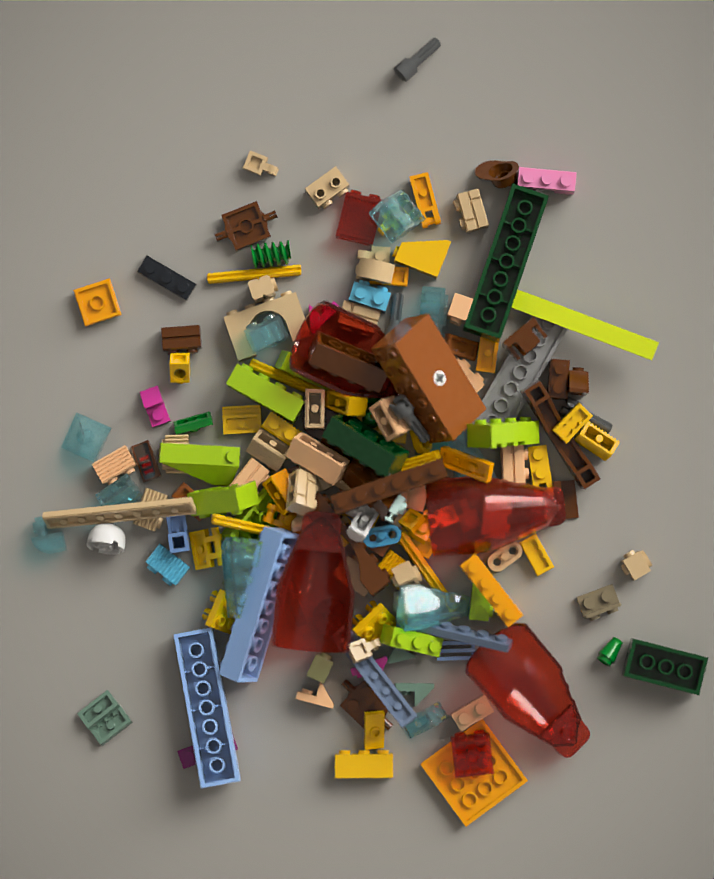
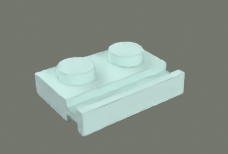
(397, 508)

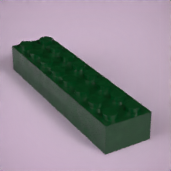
(505, 263)

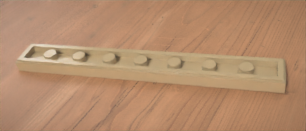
(119, 513)

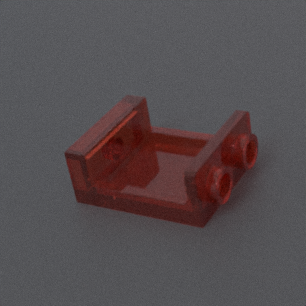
(355, 221)

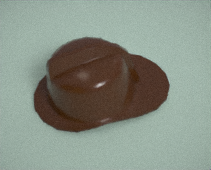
(498, 172)

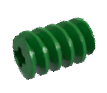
(271, 254)

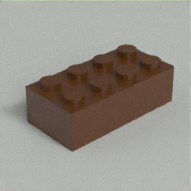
(346, 361)

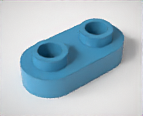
(382, 536)

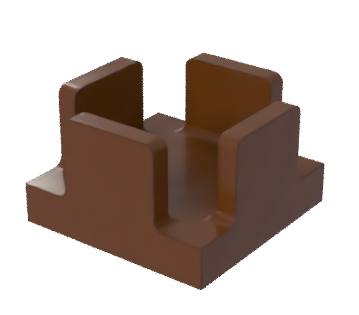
(524, 339)

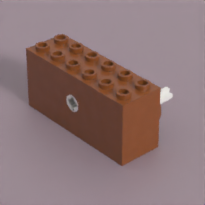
(429, 377)

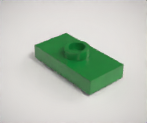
(193, 423)

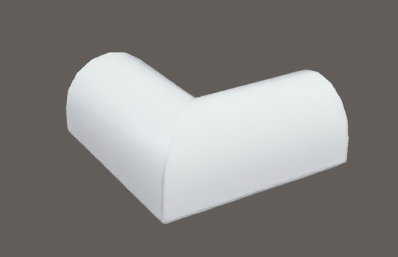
(362, 523)

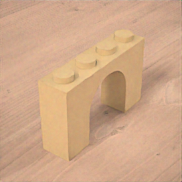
(286, 306)

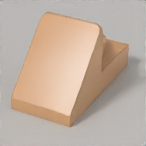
(322, 697)

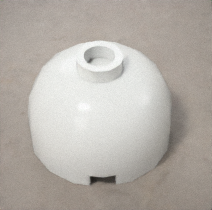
(107, 539)

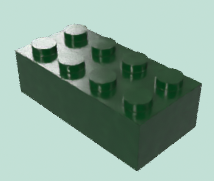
(365, 444)
(664, 666)

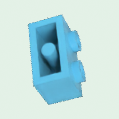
(369, 296)

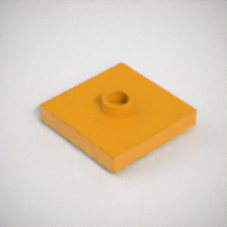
(97, 302)

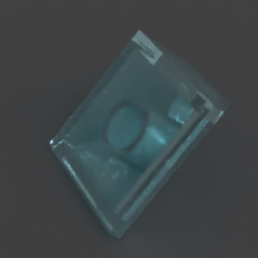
(86, 437)

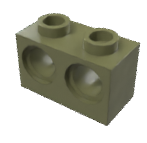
(320, 667)

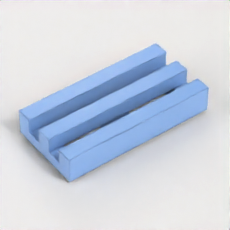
(446, 658)

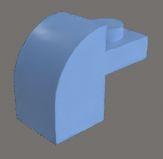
(178, 534)

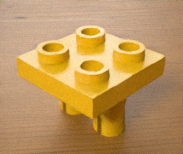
(218, 614)
(372, 624)

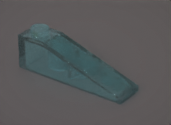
(238, 560)
(426, 607)

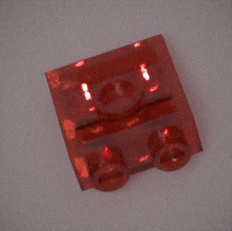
(471, 754)

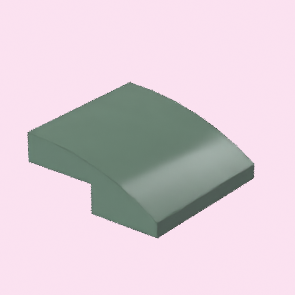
(104, 717)

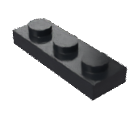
(166, 278)

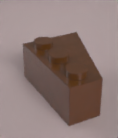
(358, 475)

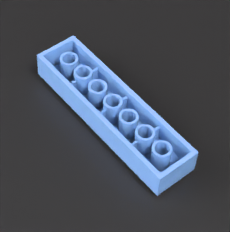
(254, 628)
(207, 707)

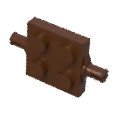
(246, 226)
(361, 700)

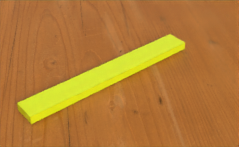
(585, 325)

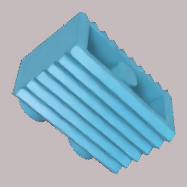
(167, 565)

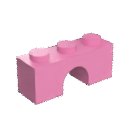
(543, 179)

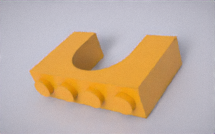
(491, 590)

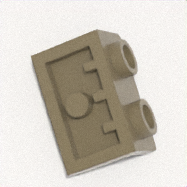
(598, 602)

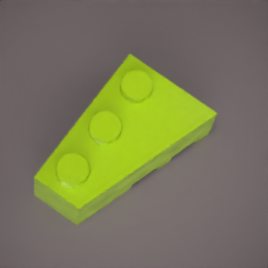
(224, 499)

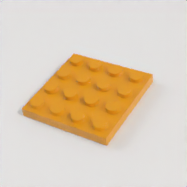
(474, 794)

